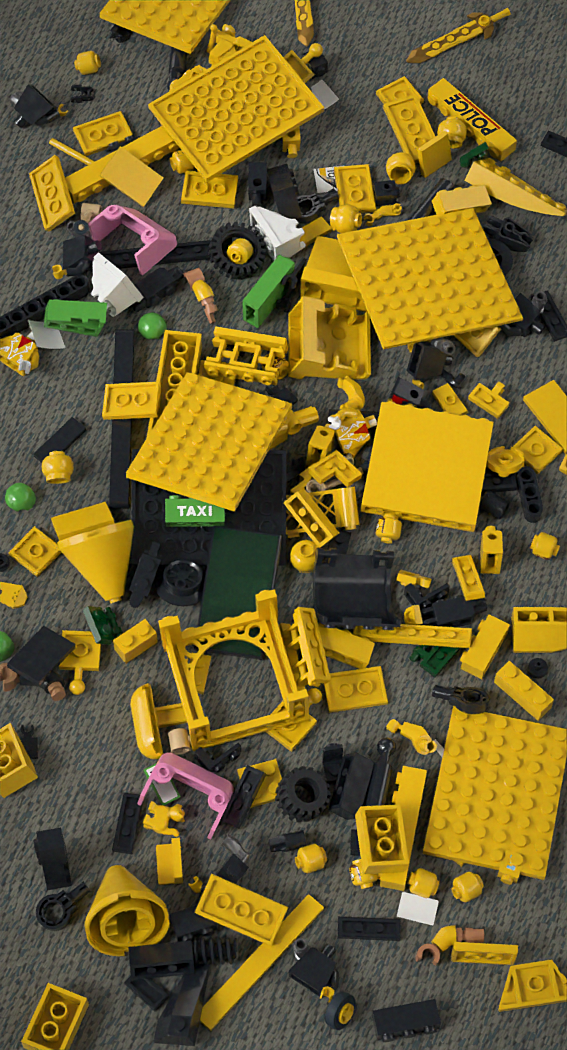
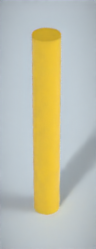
(70, 151)

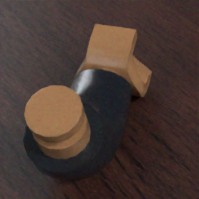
(52, 685)

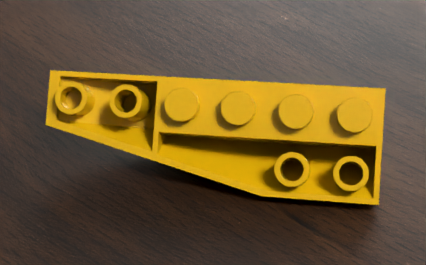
(511, 189)
(539, 629)

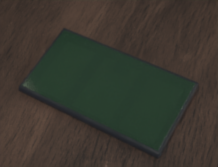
(237, 570)

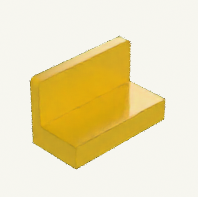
(169, 863)

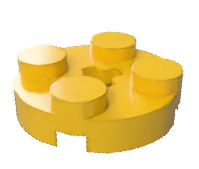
(505, 460)

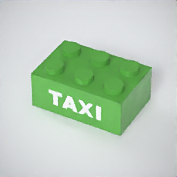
(192, 513)

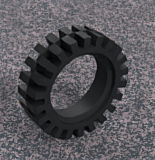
(232, 268)

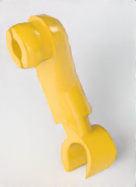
(388, 210)

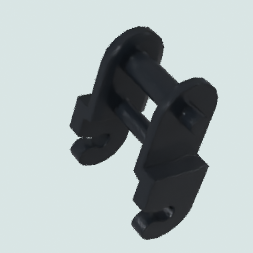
(83, 89)

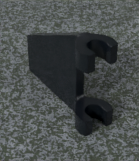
(293, 279)

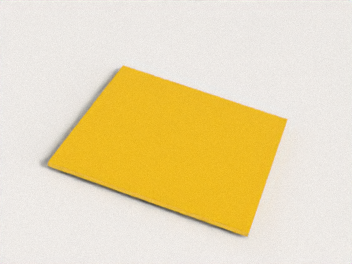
(429, 278)

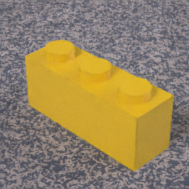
(459, 199)
(311, 517)
(484, 646)
(346, 647)
(523, 690)

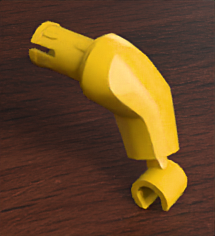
(355, 394)
(417, 734)

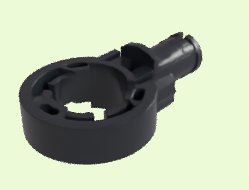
(317, 203)
(458, 697)
(60, 899)

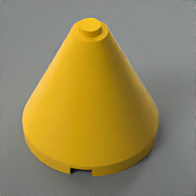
(102, 557)
(124, 914)

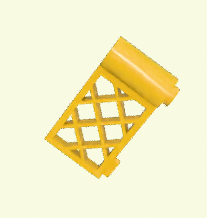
(344, 505)

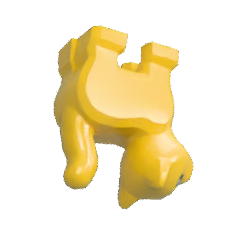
(163, 814)

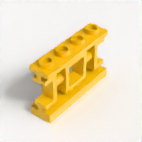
(246, 342)
(311, 648)

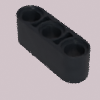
(529, 502)

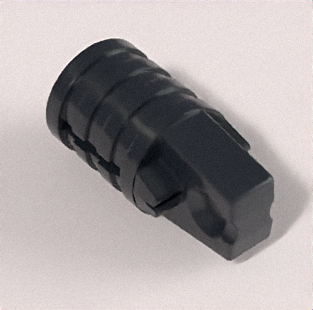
(288, 841)

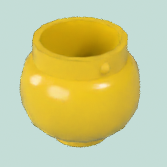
(456, 130)
(400, 167)
(345, 218)
(57, 467)
(303, 556)

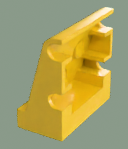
(329, 276)
(328, 341)

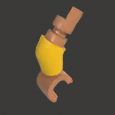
(202, 291)
(446, 937)

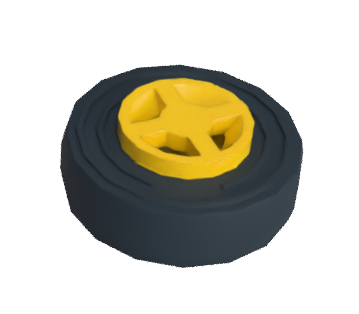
(340, 1010)

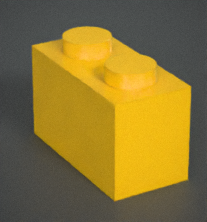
(135, 641)

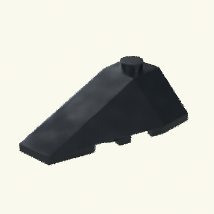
(183, 1011)

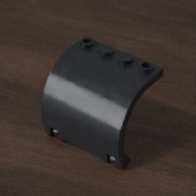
(353, 590)

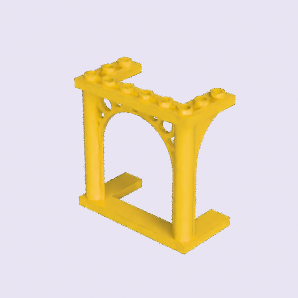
(266, 618)

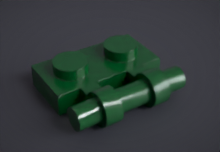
(477, 153)
(99, 624)
(434, 660)

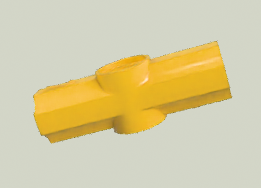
(299, 419)

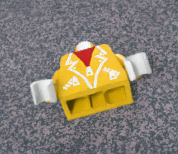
(19, 353)
(351, 430)

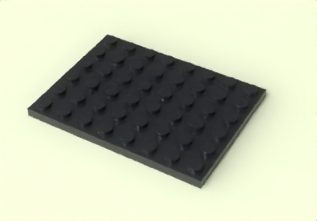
(259, 511)

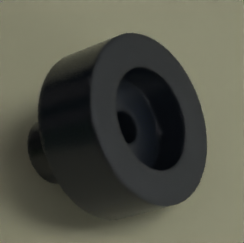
(537, 668)

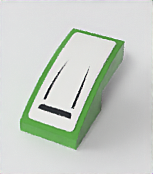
(165, 792)

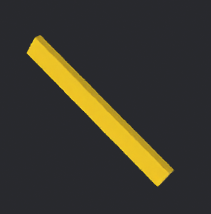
(259, 962)

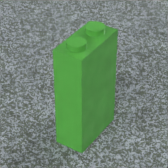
(267, 291)

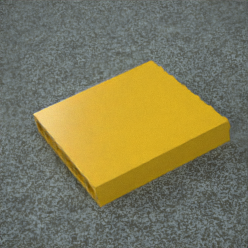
(427, 466)

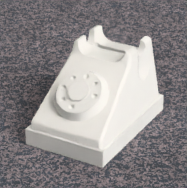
(277, 232)
(112, 286)

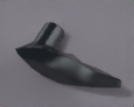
(455, 382)

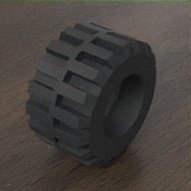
(313, 784)

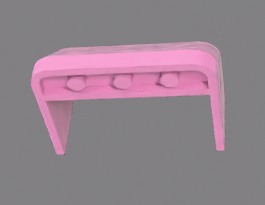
(157, 238)
(175, 767)

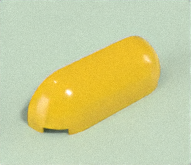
(146, 722)

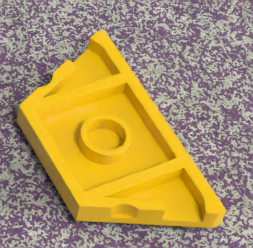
(533, 986)

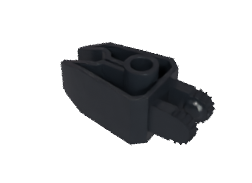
(509, 233)

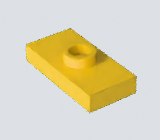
(449, 400)

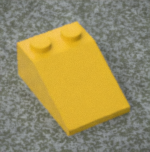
(15, 763)

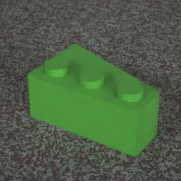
(76, 316)

